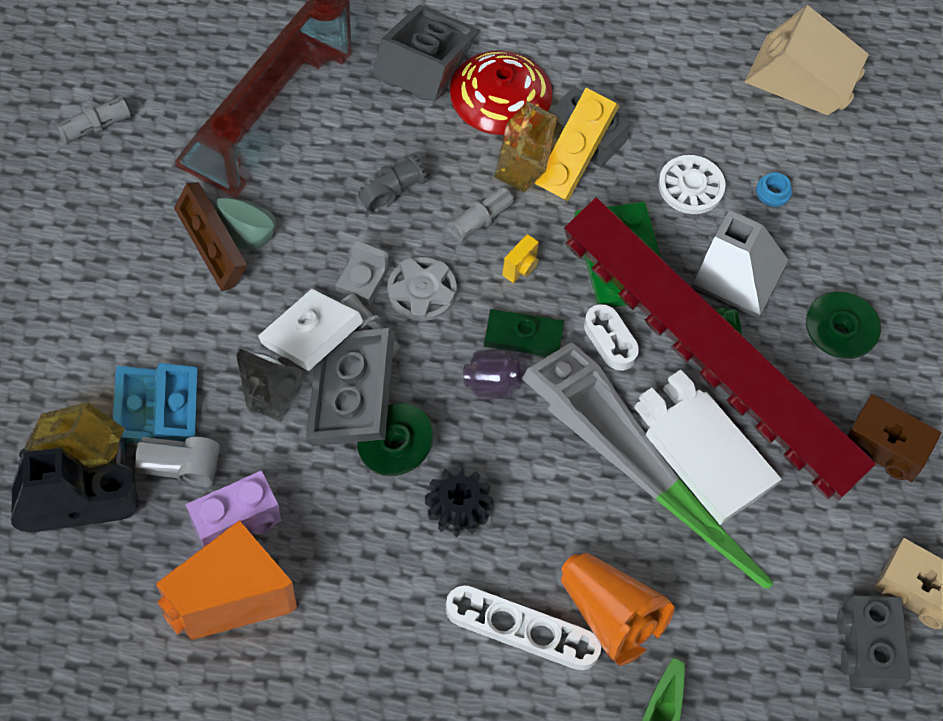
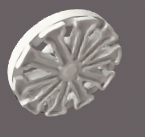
(692, 184)

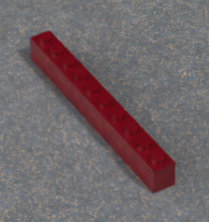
(718, 350)

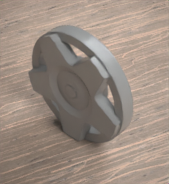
(422, 288)

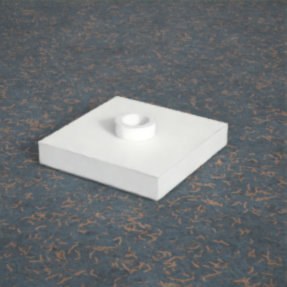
(310, 329)

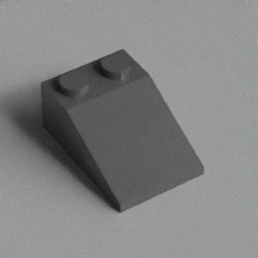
(423, 52)

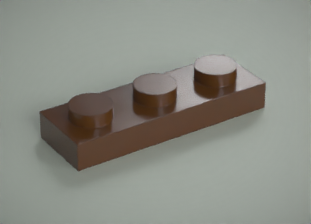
(210, 236)

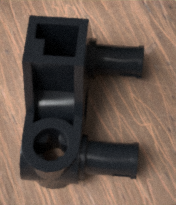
(62, 492)

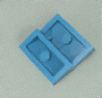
(155, 402)

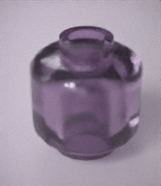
(493, 374)

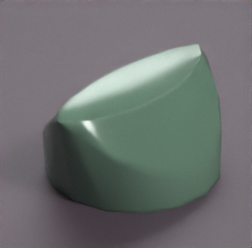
(246, 222)

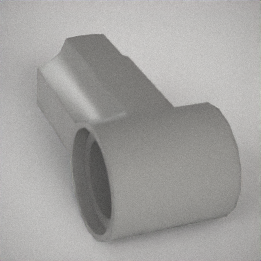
(187, 461)

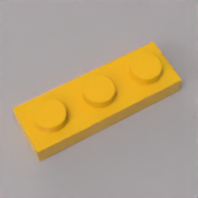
(577, 143)

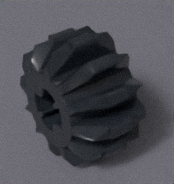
(474, 506)

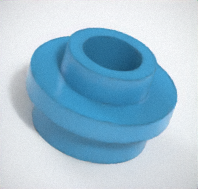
(780, 183)

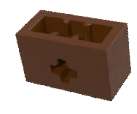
(910, 438)

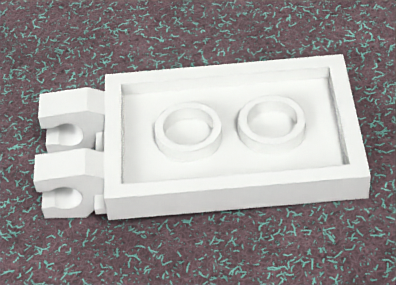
(705, 448)

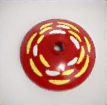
(491, 102)

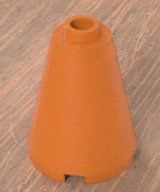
(615, 606)

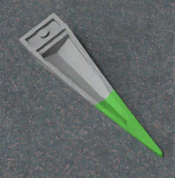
(594, 411)

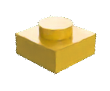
(521, 259)

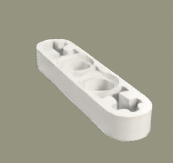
(525, 621)

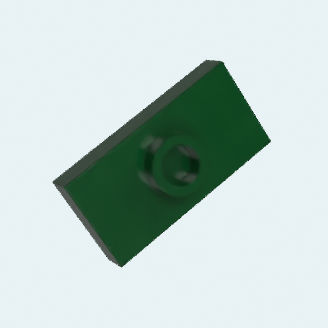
(523, 333)

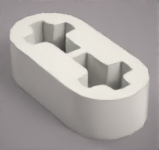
(604, 341)

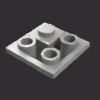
(741, 265)

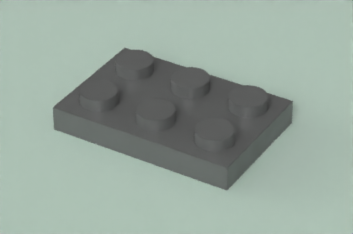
(352, 390)

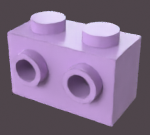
(243, 500)

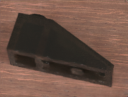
(268, 382)

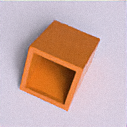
(225, 587)

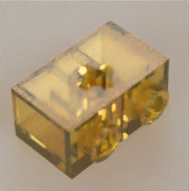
(526, 146)

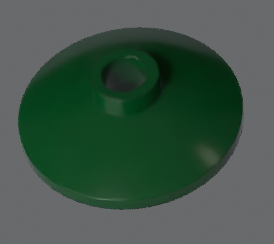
(851, 314)
(405, 424)

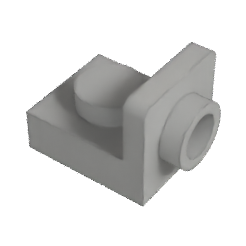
(363, 272)

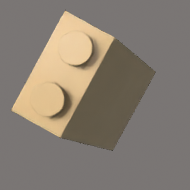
(809, 63)

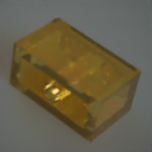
(80, 431)

